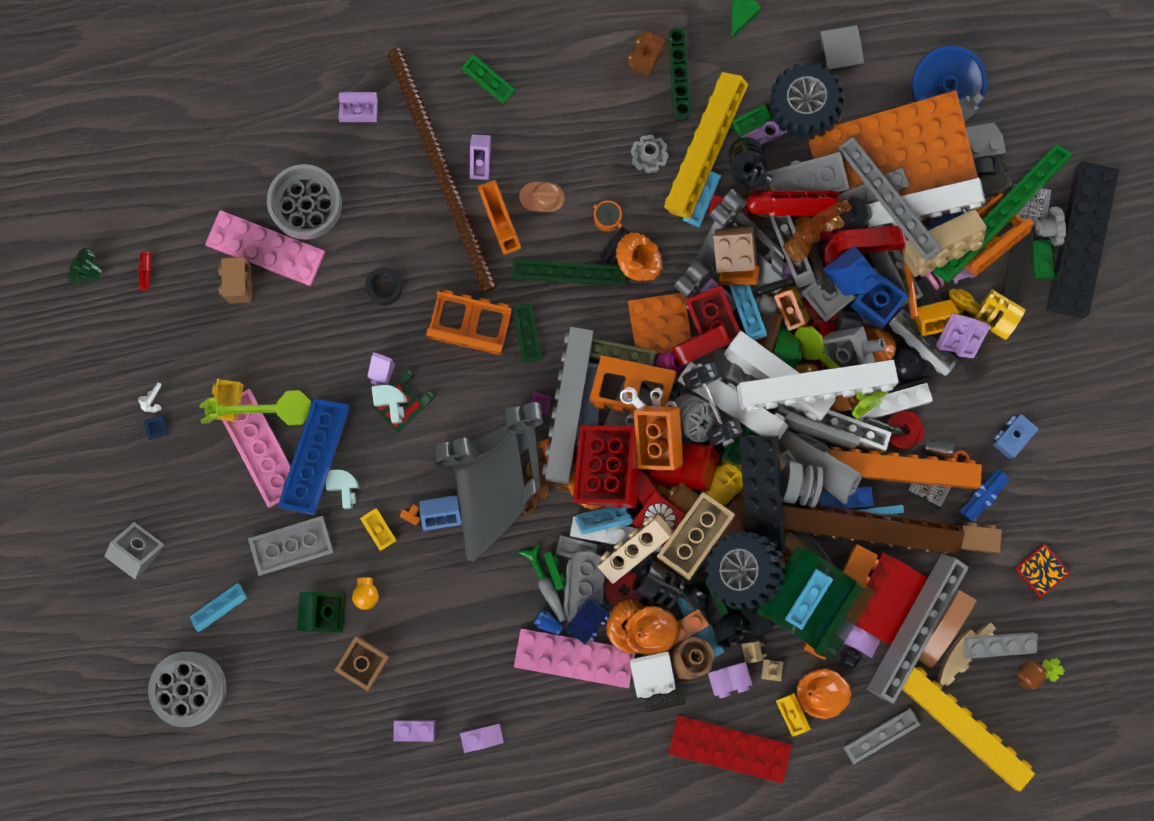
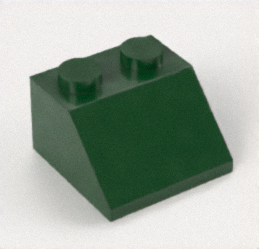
(321, 612)

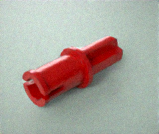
(144, 270)

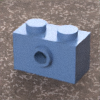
(1014, 436)
(440, 513)

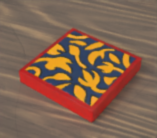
(1042, 570)

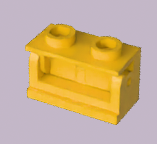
(228, 394)

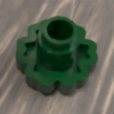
(84, 267)

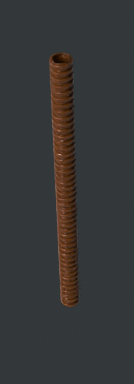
(442, 170)

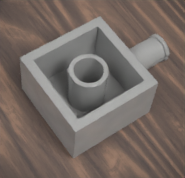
(851, 347)

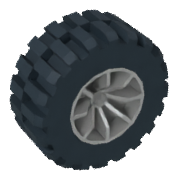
(806, 101)
(745, 570)

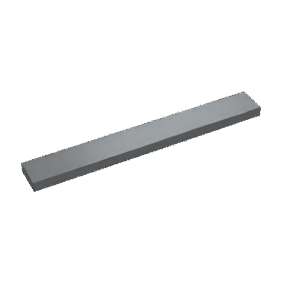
(890, 199)

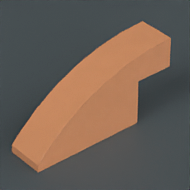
(947, 628)

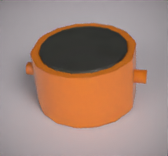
(607, 216)

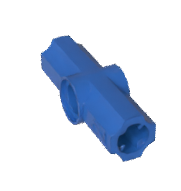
(984, 496)

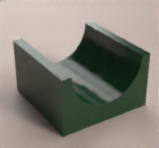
(835, 612)

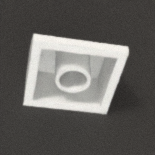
(652, 675)

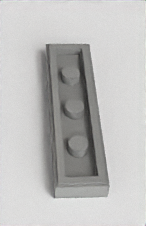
(881, 735)

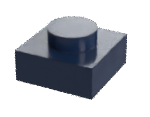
(156, 427)

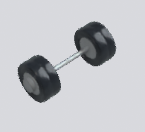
(699, 377)

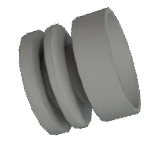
(695, 416)
(802, 484)

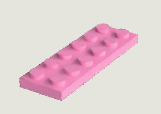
(265, 248)
(260, 451)
(573, 659)

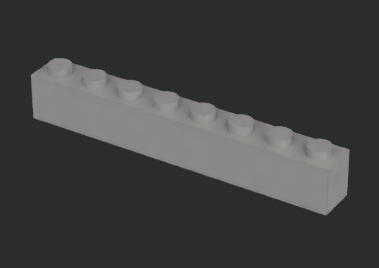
(569, 405)
(917, 628)

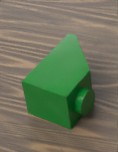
(742, 14)
(787, 347)

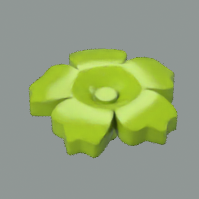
(1053, 669)

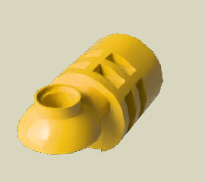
(989, 308)
(726, 483)

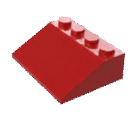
(606, 467)
(895, 593)

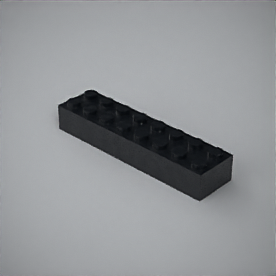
(1083, 245)

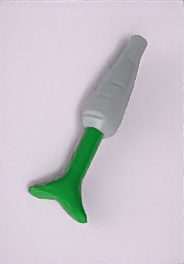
(545, 583)

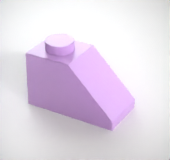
(480, 157)
(380, 369)
(862, 641)
(481, 738)

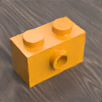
(934, 317)

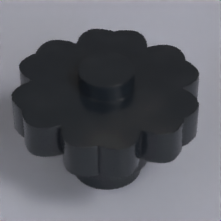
(857, 216)

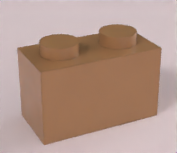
(981, 539)

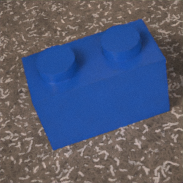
(852, 273)

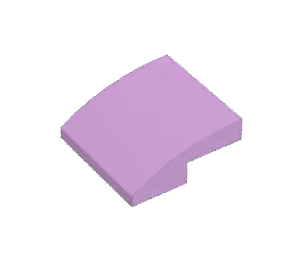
(962, 335)

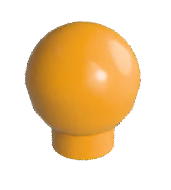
(365, 594)

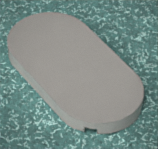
(582, 580)

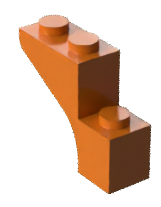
(499, 217)

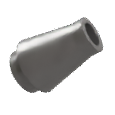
(940, 448)

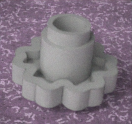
(649, 154)
(1052, 226)

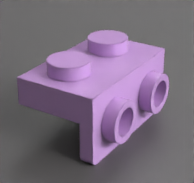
(358, 107)

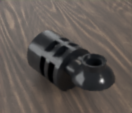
(749, 164)
(666, 587)

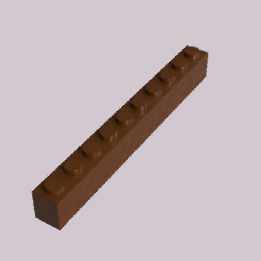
(873, 527)

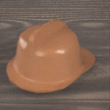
(541, 197)

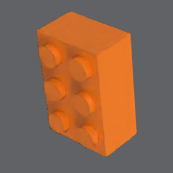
(658, 437)

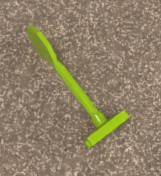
(813, 349)
(291, 408)

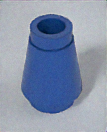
(547, 622)

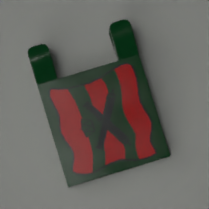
(410, 408)

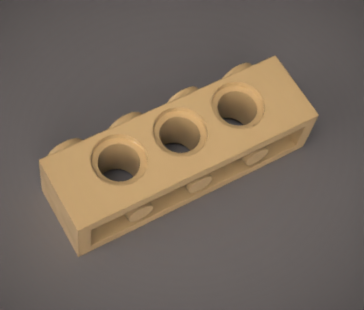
(614, 569)

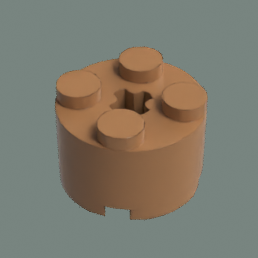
(701, 661)

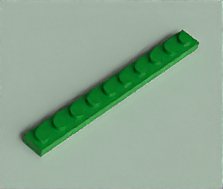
(1010, 206)

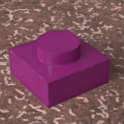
(544, 400)

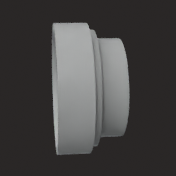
(307, 178)
(213, 690)

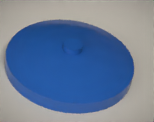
(949, 70)

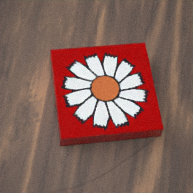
(664, 508)

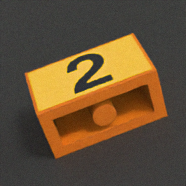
(791, 307)

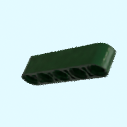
(679, 66)

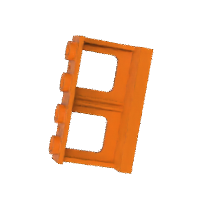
(1002, 244)
(467, 335)
(635, 375)

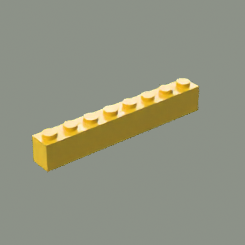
(706, 145)
(967, 730)

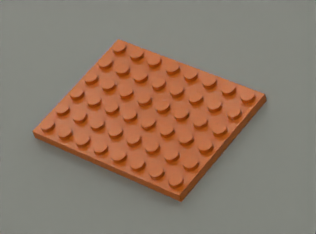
(919, 137)

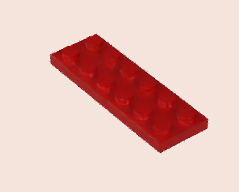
(730, 749)

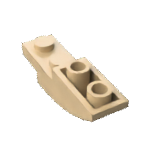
(954, 658)

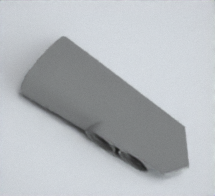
(837, 477)

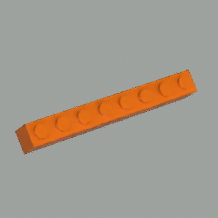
(911, 468)

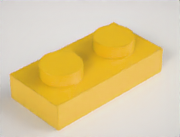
(378, 529)
(793, 715)

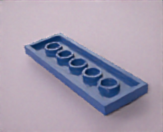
(314, 456)

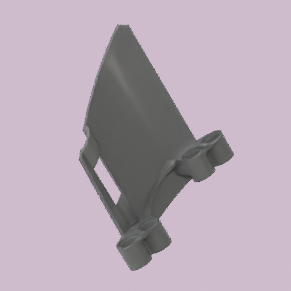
(729, 215)
(492, 478)

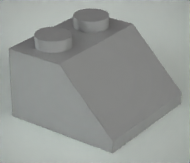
(986, 141)
(133, 550)

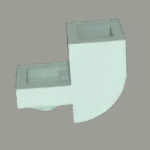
(388, 395)
(343, 481)

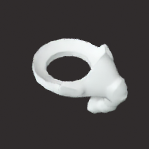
(145, 401)

